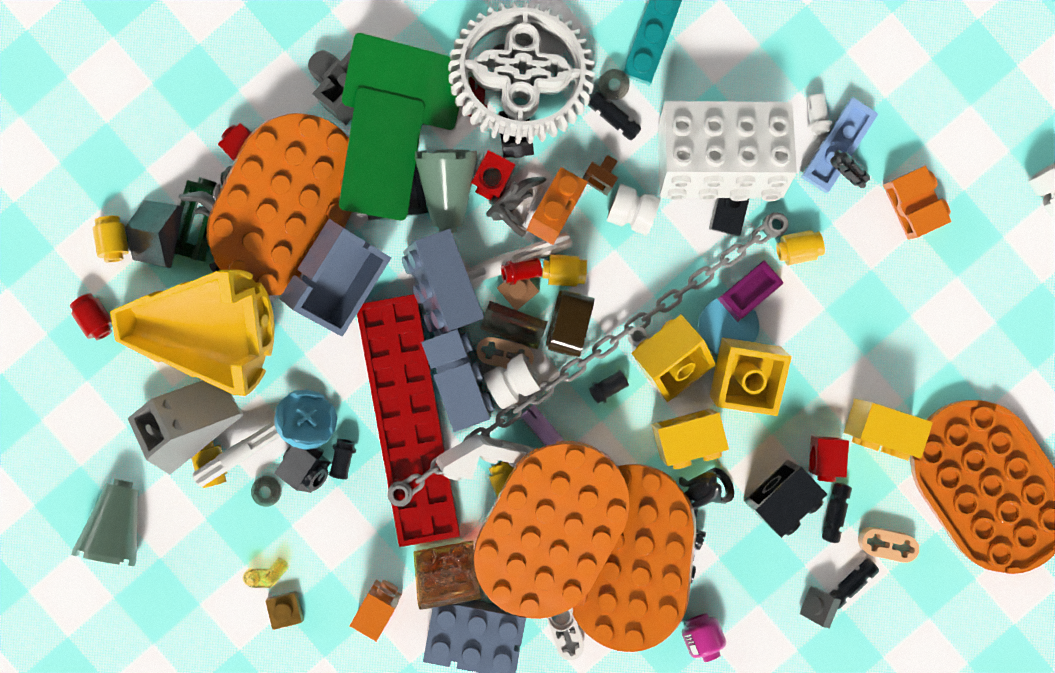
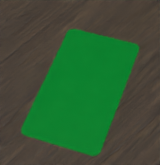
(405, 73)
(381, 154)

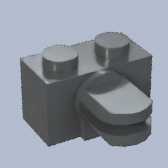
(332, 75)

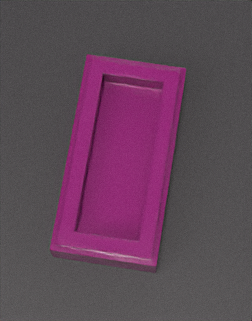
(750, 291)

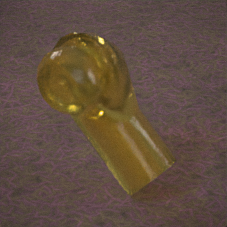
(265, 577)

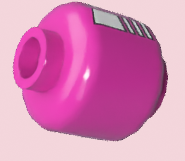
(704, 637)

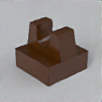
(600, 176)

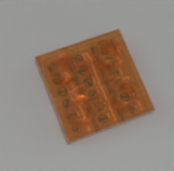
(446, 575)

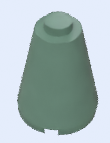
(446, 184)
(111, 527)

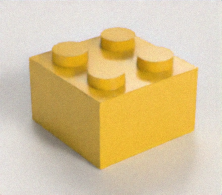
(674, 357)
(750, 376)
(893, 430)
(690, 438)

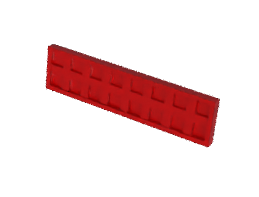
(407, 417)

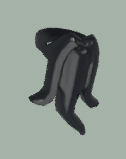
(705, 488)

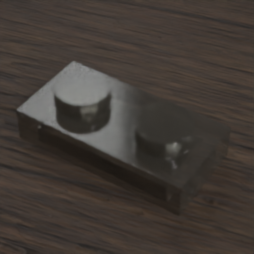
(513, 325)

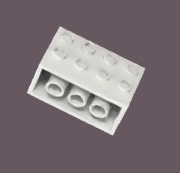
(726, 150)

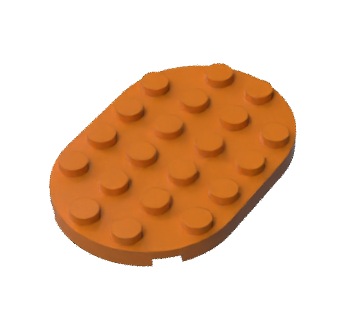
(279, 198)
(989, 486)
(551, 529)
(649, 571)

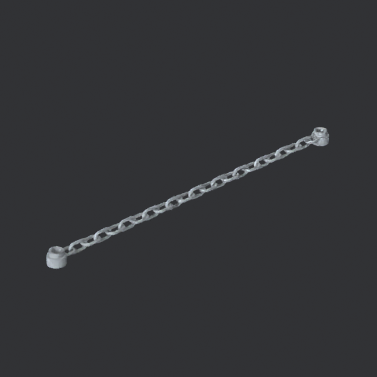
(770, 233)

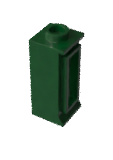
(197, 251)

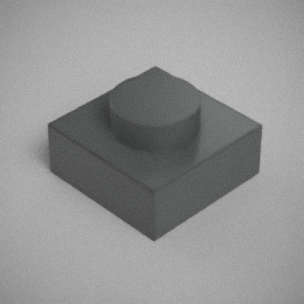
(820, 607)

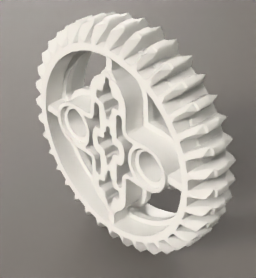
(531, 60)

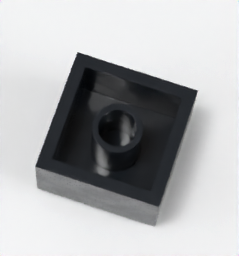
(786, 498)

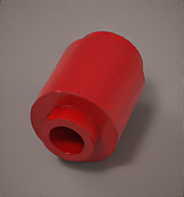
(91, 317)

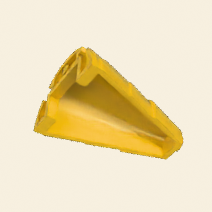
(204, 328)

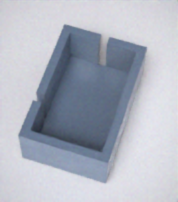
(335, 278)
(441, 283)
(458, 379)
(474, 636)

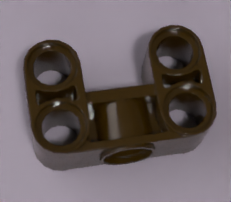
(569, 323)

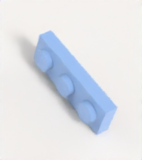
(844, 136)

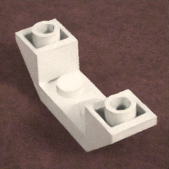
(464, 457)

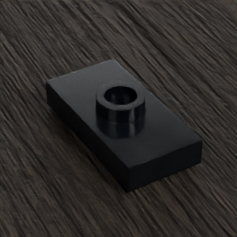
(728, 216)

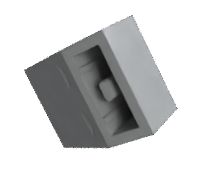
(182, 423)

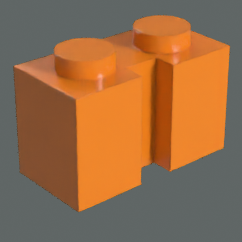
(917, 202)
(556, 205)
(376, 609)

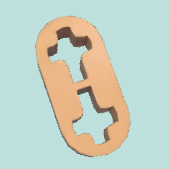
(504, 345)
(887, 551)

